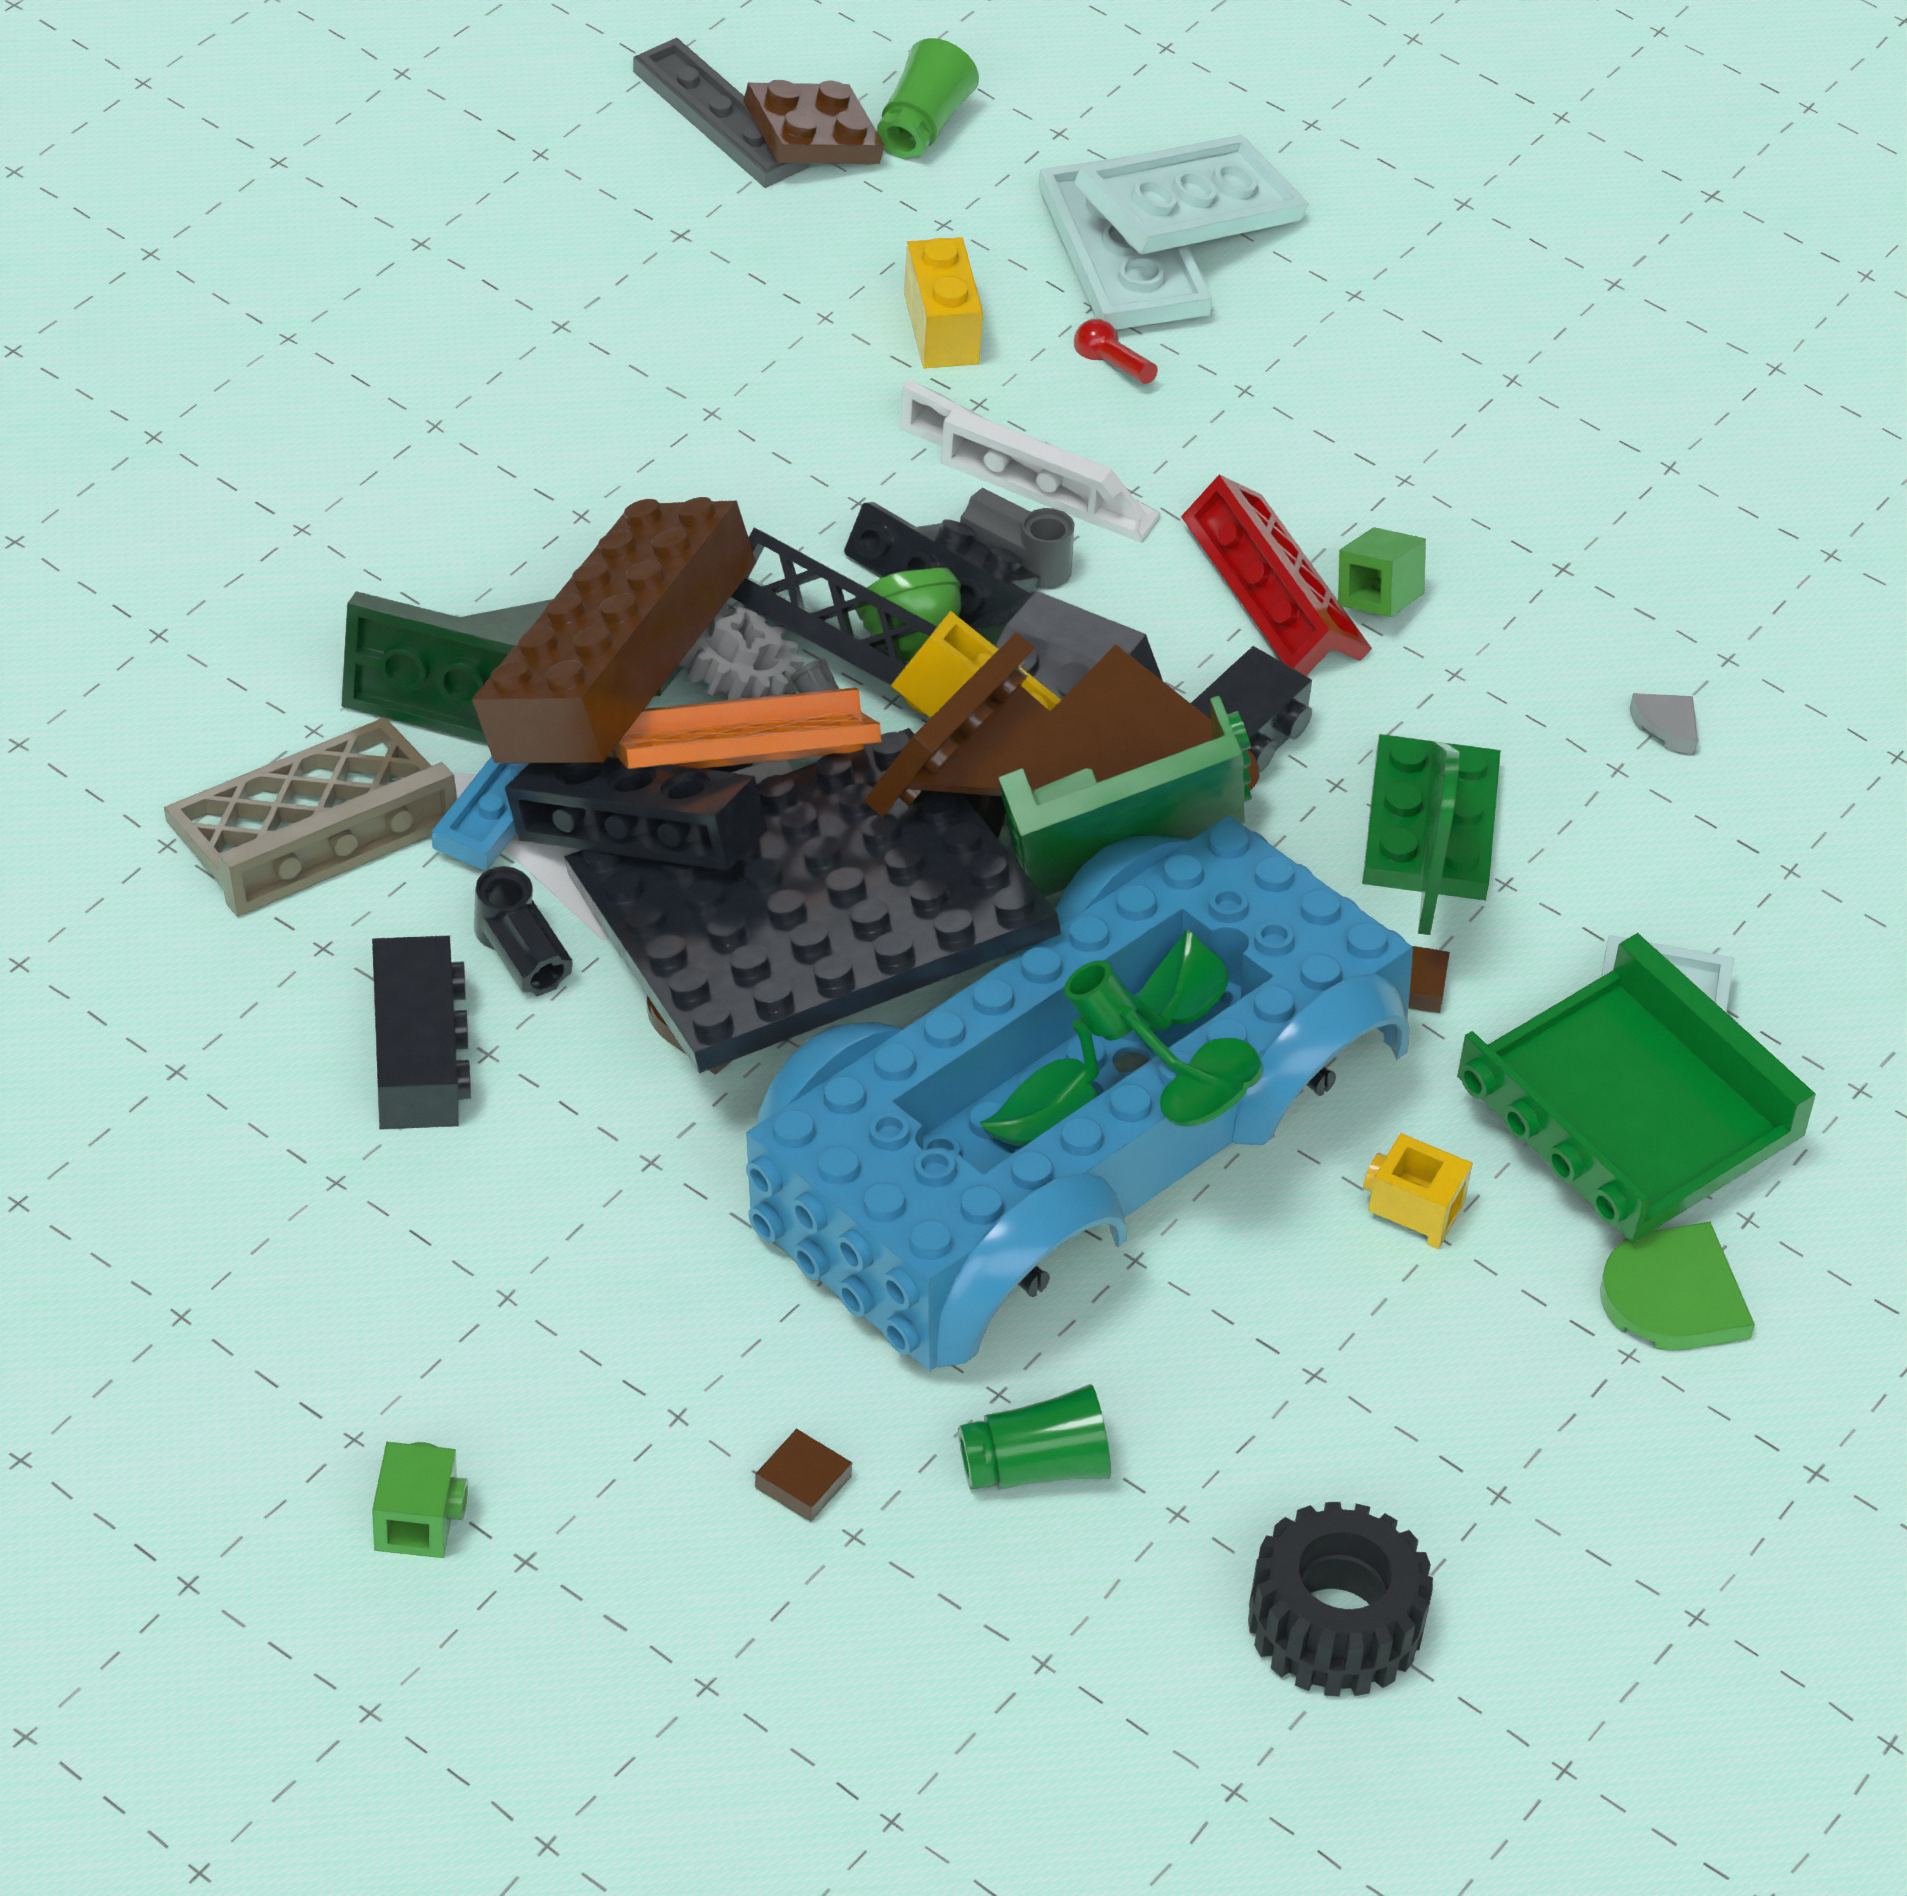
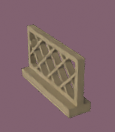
(324, 837)

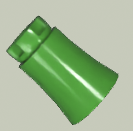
(927, 95)

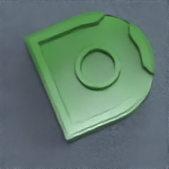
(1675, 1290)

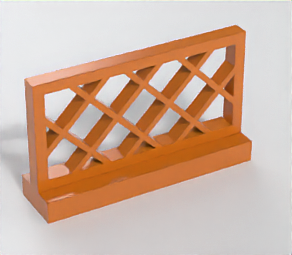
(749, 730)

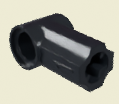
(517, 930)

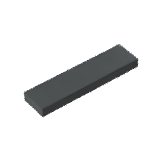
(711, 107)

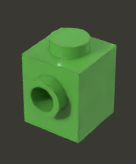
(1381, 572)
(417, 1499)

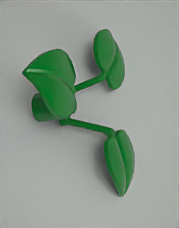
(1178, 993)

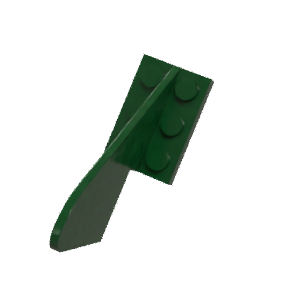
(427, 662)

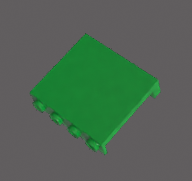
(1168, 797)
(1639, 1091)

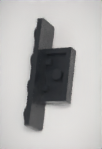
(987, 574)

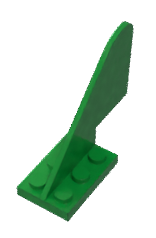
(1431, 820)

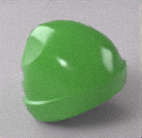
(923, 592)

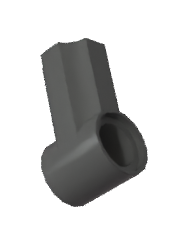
(1039, 537)

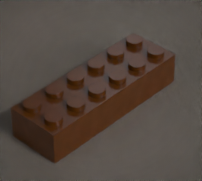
(615, 632)

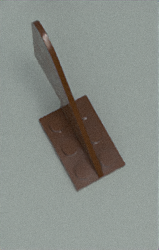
(994, 726)

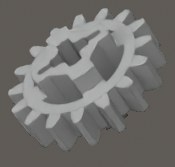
(743, 656)

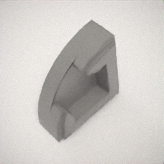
(1667, 718)

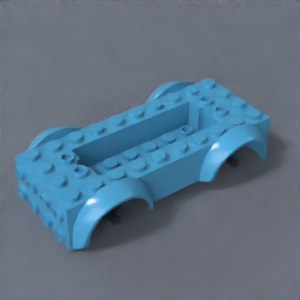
(925, 1221)

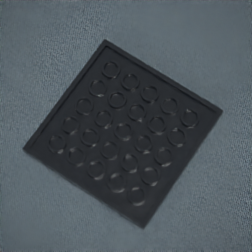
(818, 912)

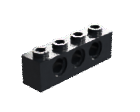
(639, 811)

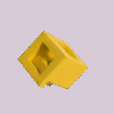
(1418, 1187)

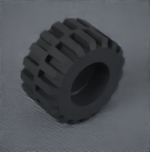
(1331, 1643)

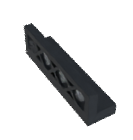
(815, 625)

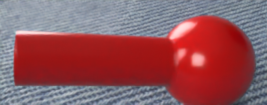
(1100, 341)

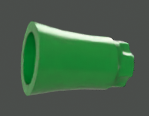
(1038, 1443)

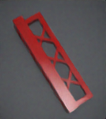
(1272, 576)

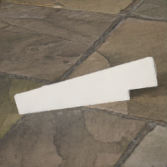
(1024, 464)

